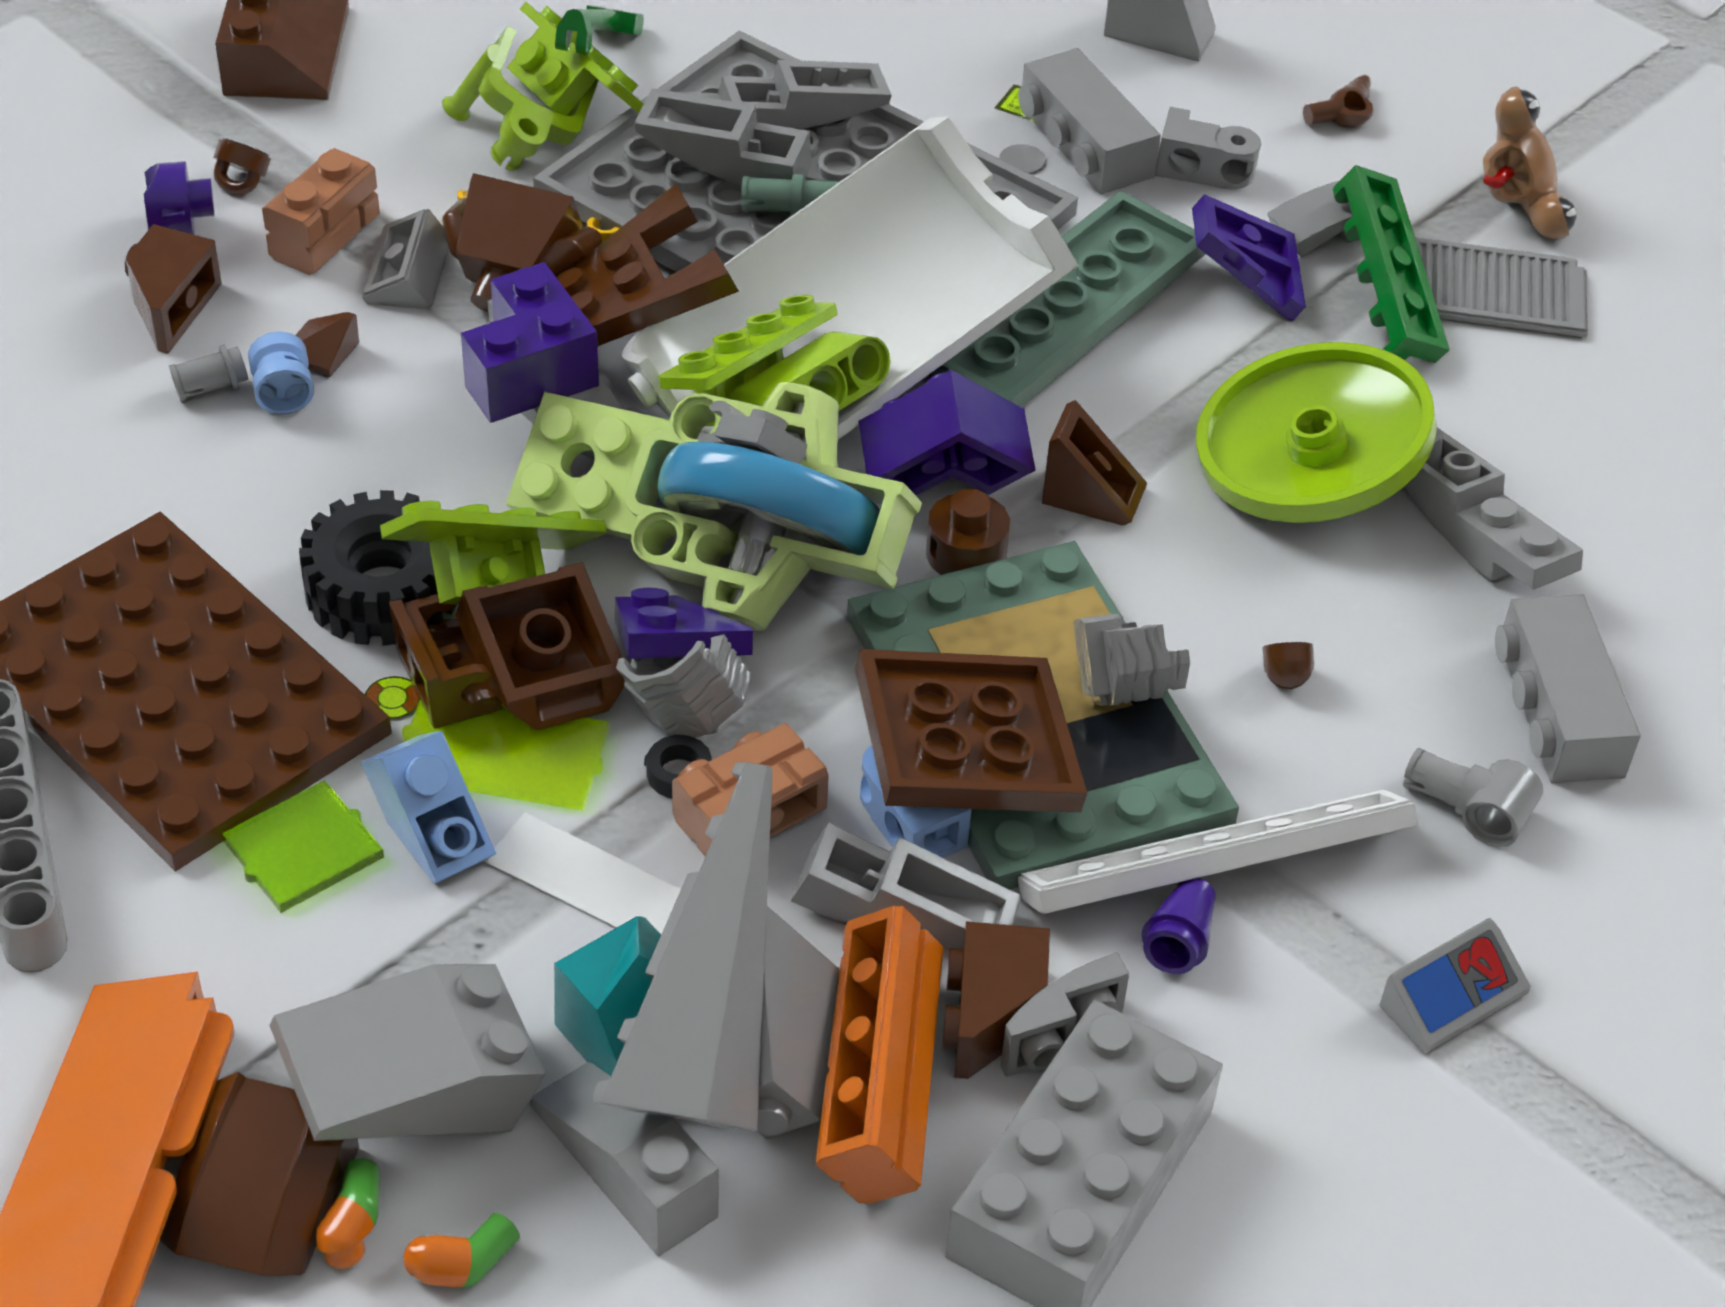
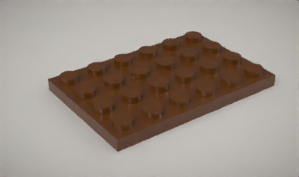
(177, 689)

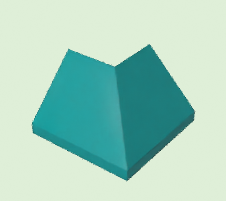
(602, 988)

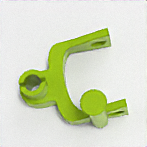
(524, 121)

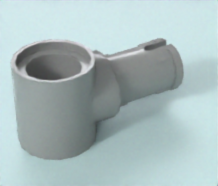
(1491, 800)

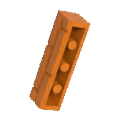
(881, 1056)

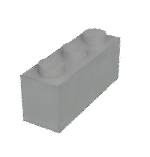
(1089, 120)
(1567, 689)

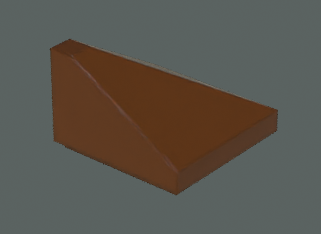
(329, 341)

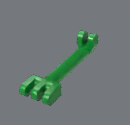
(594, 19)

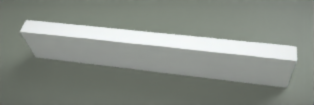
(1215, 850)

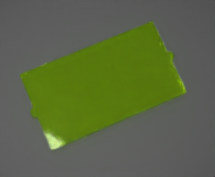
(515, 761)

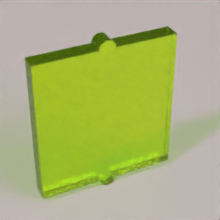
(302, 846)

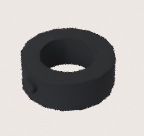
(669, 749)

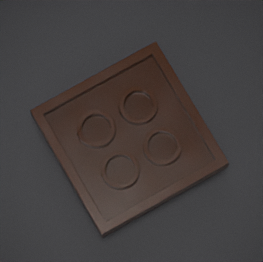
(968, 731)

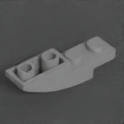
(1489, 530)

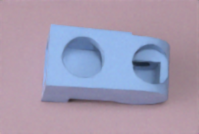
(933, 829)

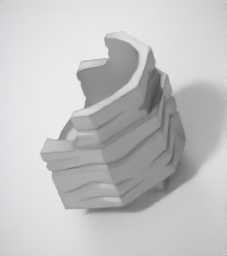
(1126, 661)
(691, 694)

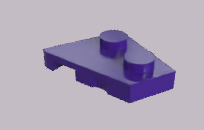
(1252, 252)
(669, 626)

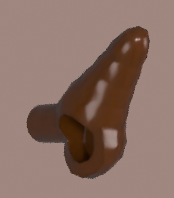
(1345, 107)

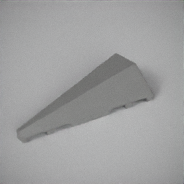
(701, 1022)

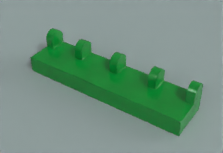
(1392, 264)

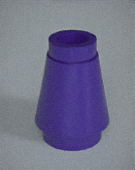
(1180, 928)

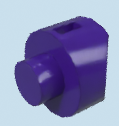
(174, 199)

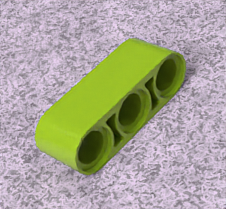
(834, 363)

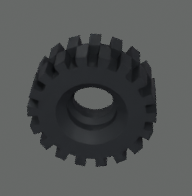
(346, 547)

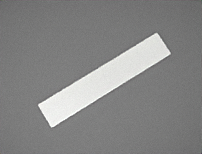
(582, 874)

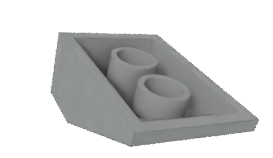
(411, 1056)

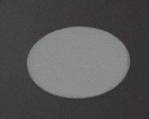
(1024, 157)

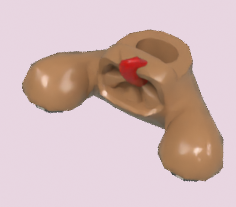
(1523, 166)

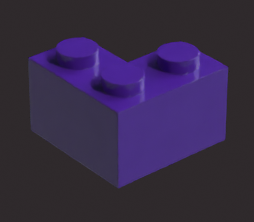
(530, 347)
(945, 433)

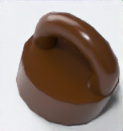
(241, 157)

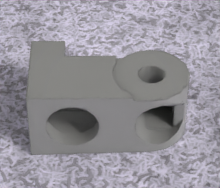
(1207, 152)

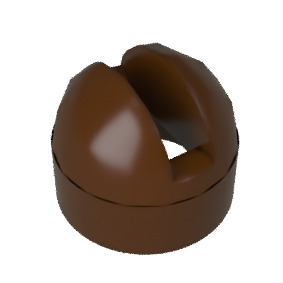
(1288, 663)

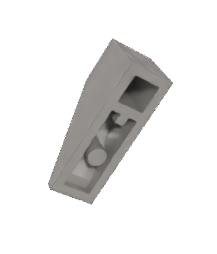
(635, 1158)

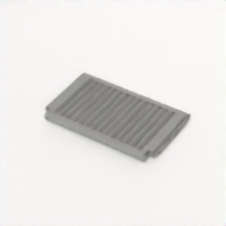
(1506, 287)

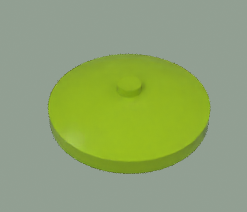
(1316, 432)

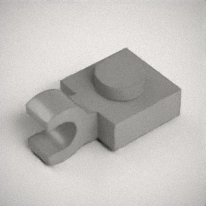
(758, 432)

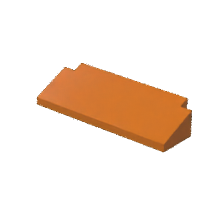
(93, 1174)

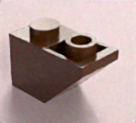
(995, 978)

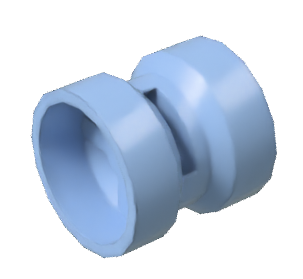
(280, 373)

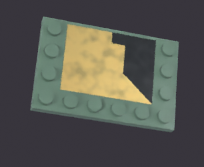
(1136, 758)

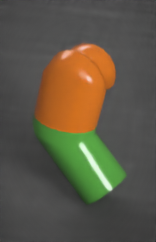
(351, 1215)
(460, 1260)

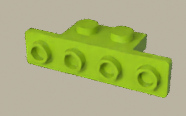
(565, 76)
(747, 352)
(486, 547)

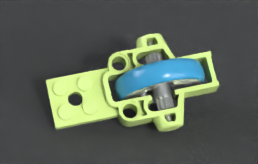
(720, 496)

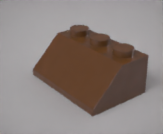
(280, 47)

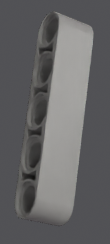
(30, 902)

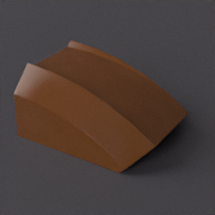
(544, 646)
(255, 1182)

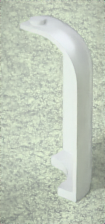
(905, 252)

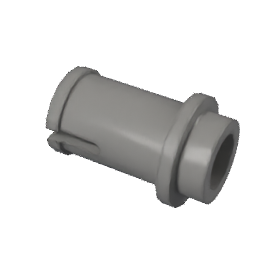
(209, 373)

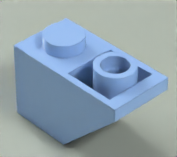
(429, 805)

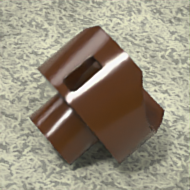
(966, 531)

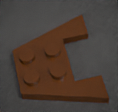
(622, 284)

